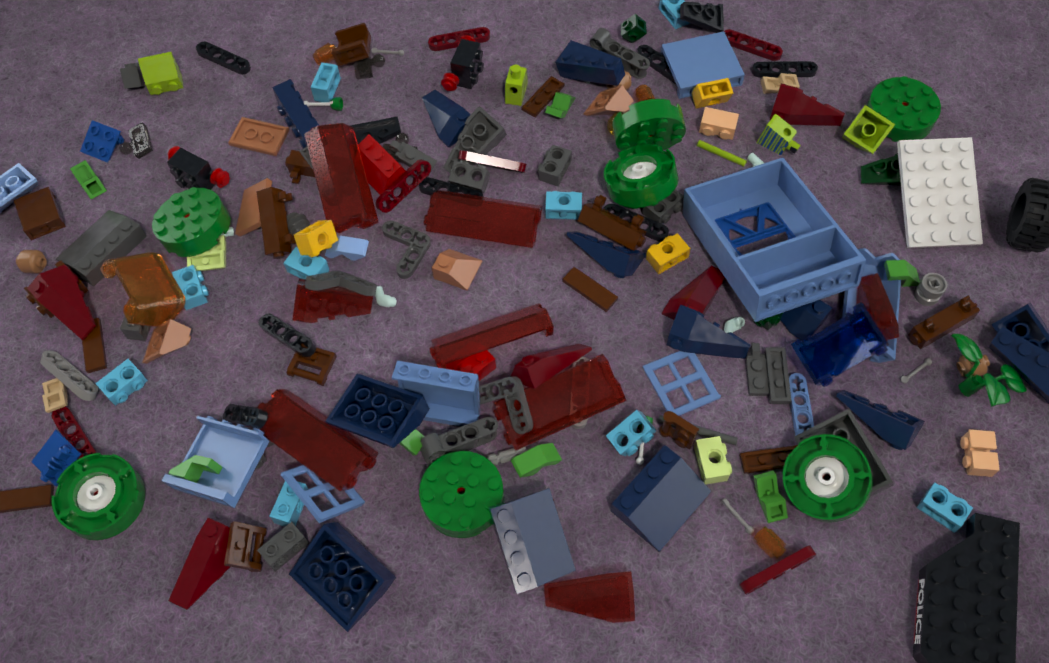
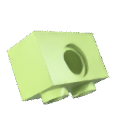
(710, 471)

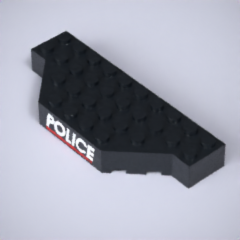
(971, 597)

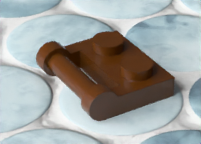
(320, 360)
(685, 432)
(240, 545)

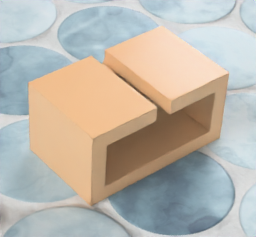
(718, 123)
(978, 458)

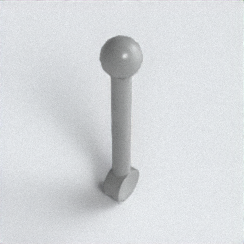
(400, 52)
(904, 379)
(749, 529)

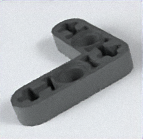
(414, 246)
(342, 279)
(510, 396)

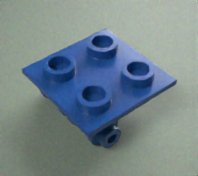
(101, 141)
(55, 457)

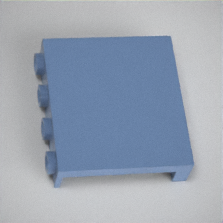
(702, 61)
(449, 393)
(231, 447)

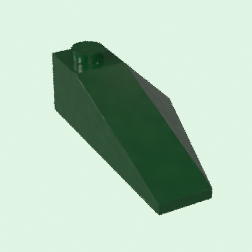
(882, 172)

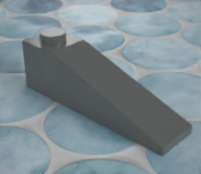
(478, 136)

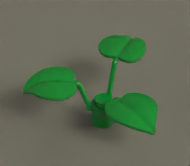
(996, 391)

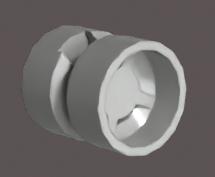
(930, 289)

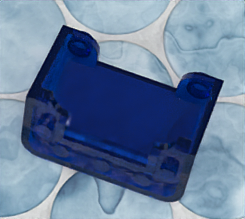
(841, 346)

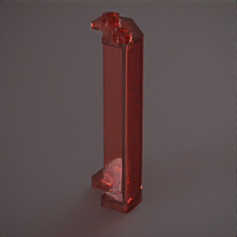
(341, 176)
(483, 218)
(491, 334)
(564, 401)
(314, 443)

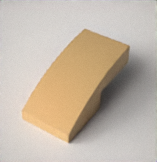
(772, 84)
(55, 395)

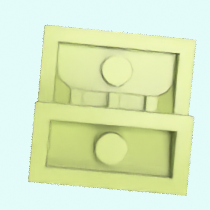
(211, 259)

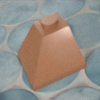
(610, 102)
(456, 268)
(166, 339)

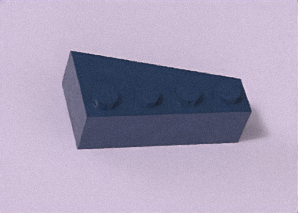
(589, 65)
(295, 111)
(1025, 357)

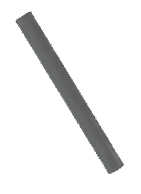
(709, 433)

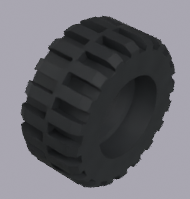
(1030, 217)

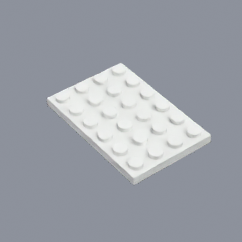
(939, 192)

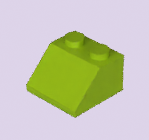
(161, 73)
(868, 130)

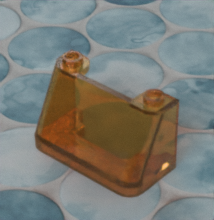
(150, 287)

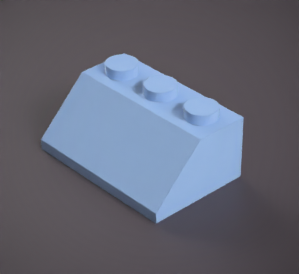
(15, 184)

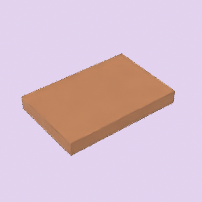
(258, 136)
(249, 212)

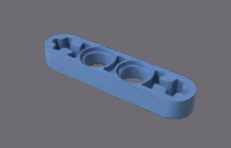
(800, 409)

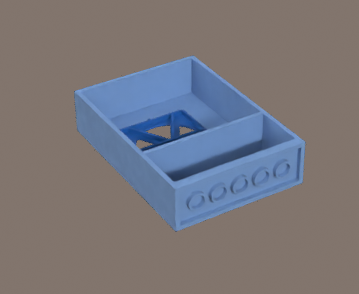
(786, 275)

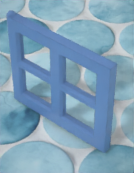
(681, 382)
(306, 495)

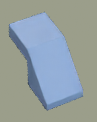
(349, 247)

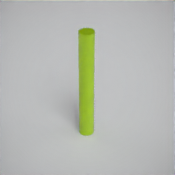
(722, 153)

